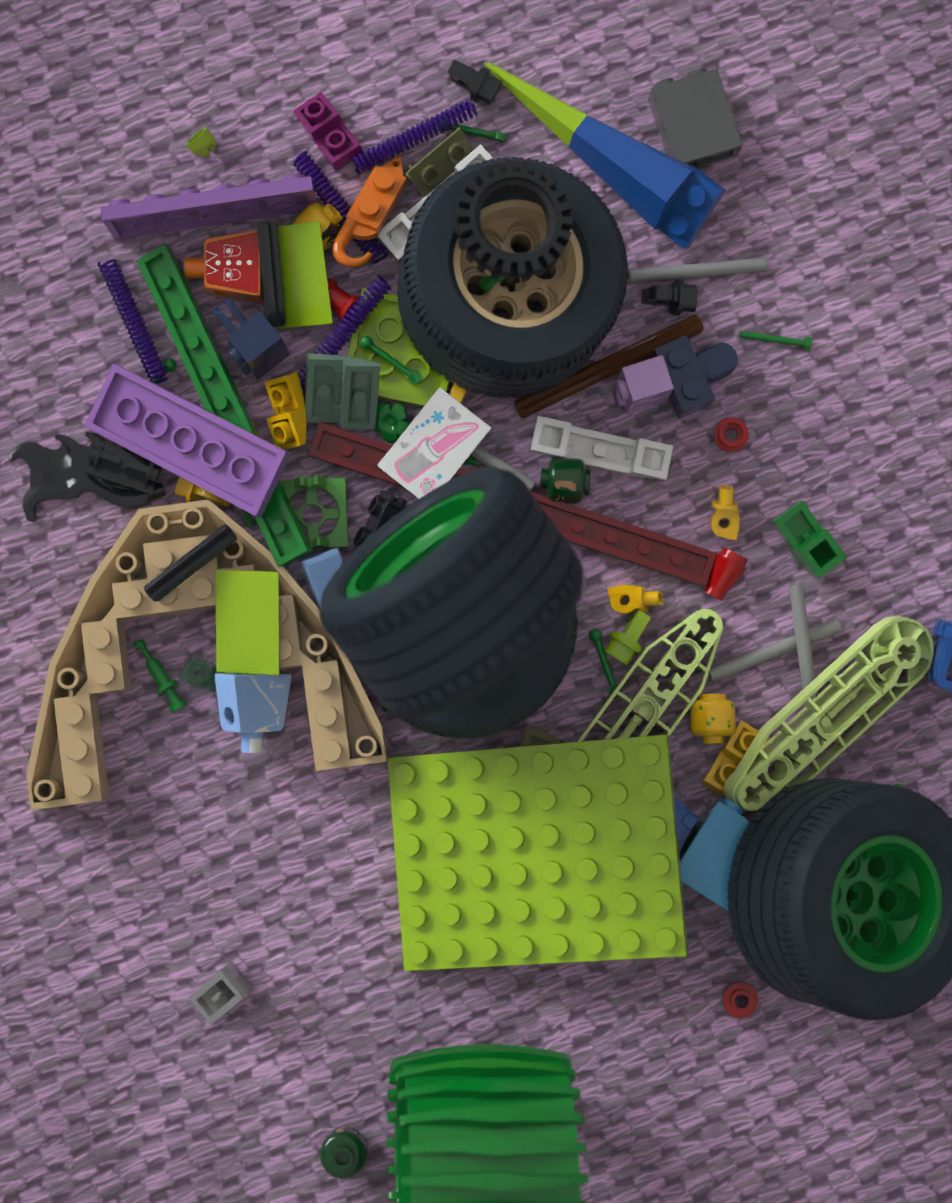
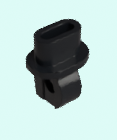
(479, 83)
(677, 296)

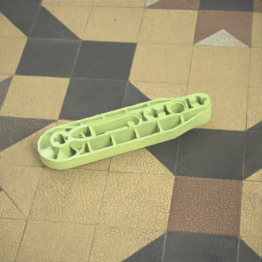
(648, 700)
(832, 710)

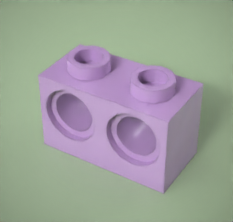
(643, 385)

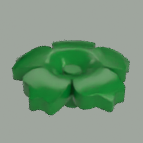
(391, 420)

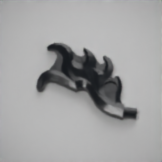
(62, 476)

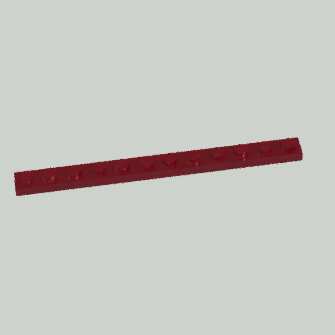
(574, 523)

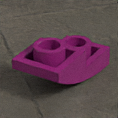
(328, 131)

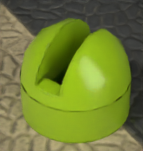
(200, 142)

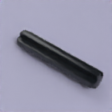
(272, 273)
(190, 563)

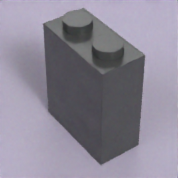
(695, 118)

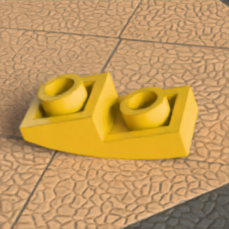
(289, 421)
(729, 758)

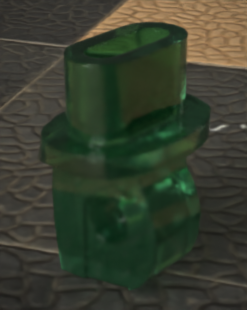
(204, 681)

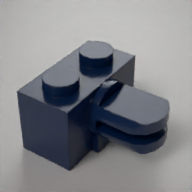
(254, 344)
(694, 372)

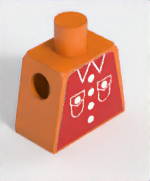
(229, 267)

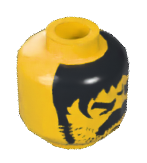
(328, 218)

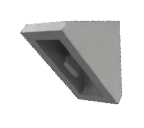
(221, 993)

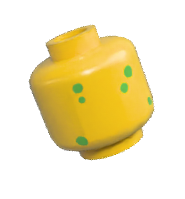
(712, 718)

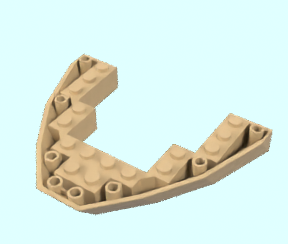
(93, 657)

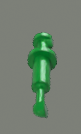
(165, 685)

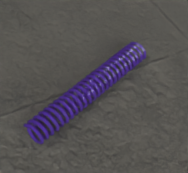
(384, 149)
(314, 171)
(375, 298)
(140, 332)

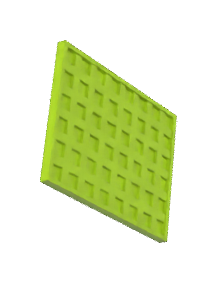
(538, 854)

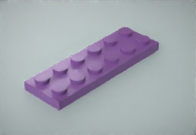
(208, 208)
(187, 440)

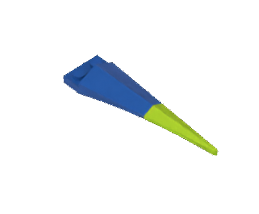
(654, 184)

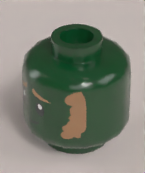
(566, 480)
(344, 1152)

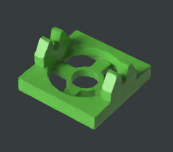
(337, 490)

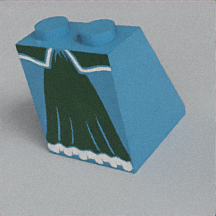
(710, 849)

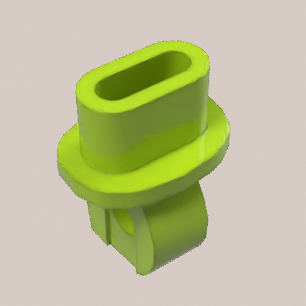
(624, 644)

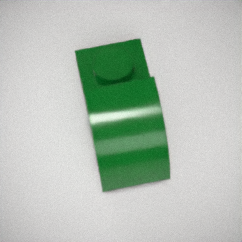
(807, 540)

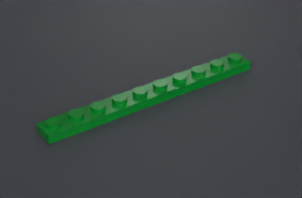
(216, 387)

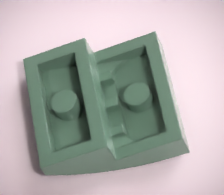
(341, 391)

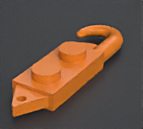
(370, 210)

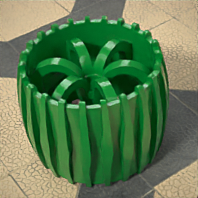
(485, 1126)

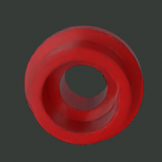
(736, 425)
(730, 994)

